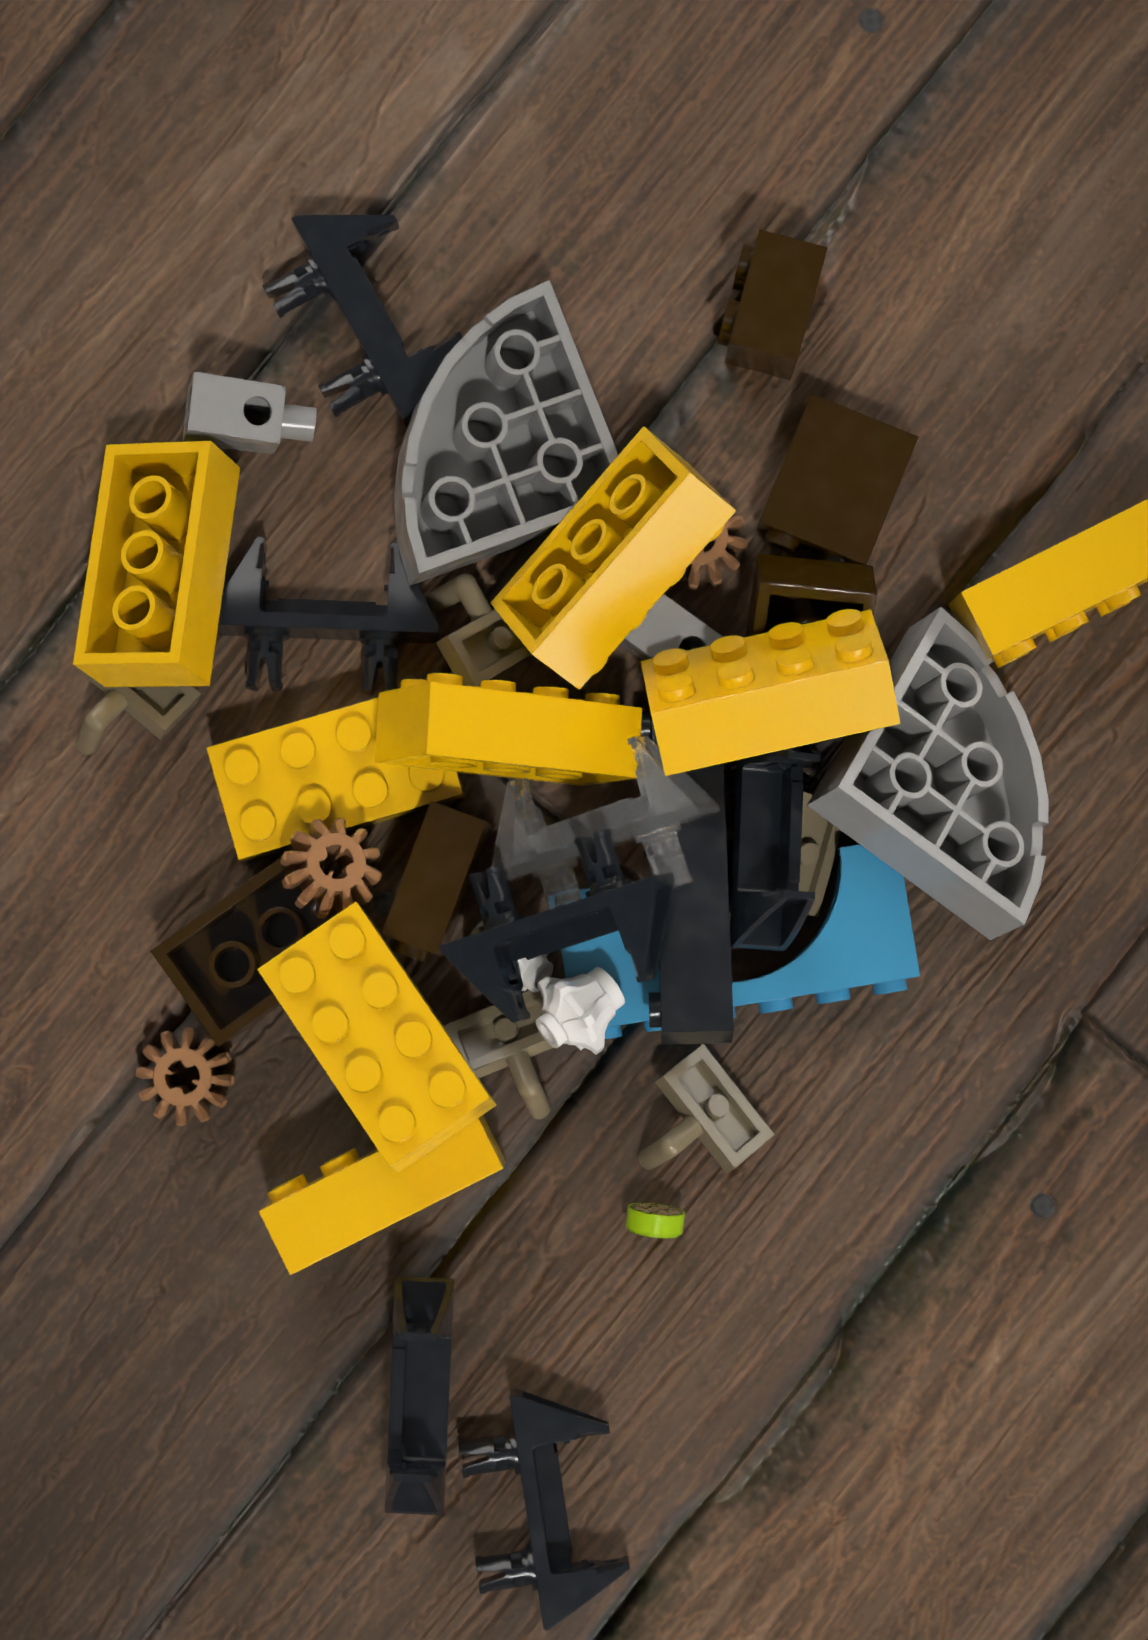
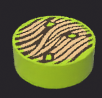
(655, 1220)

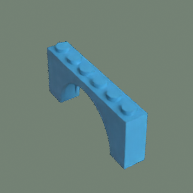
(859, 944)

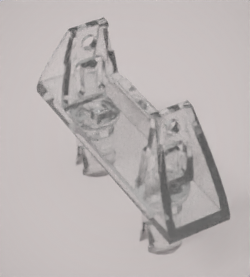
(549, 852)

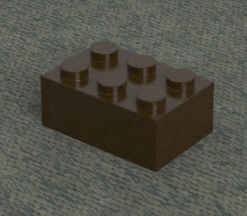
(219, 952)

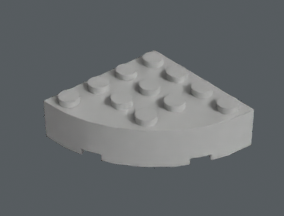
(498, 440)
(953, 788)

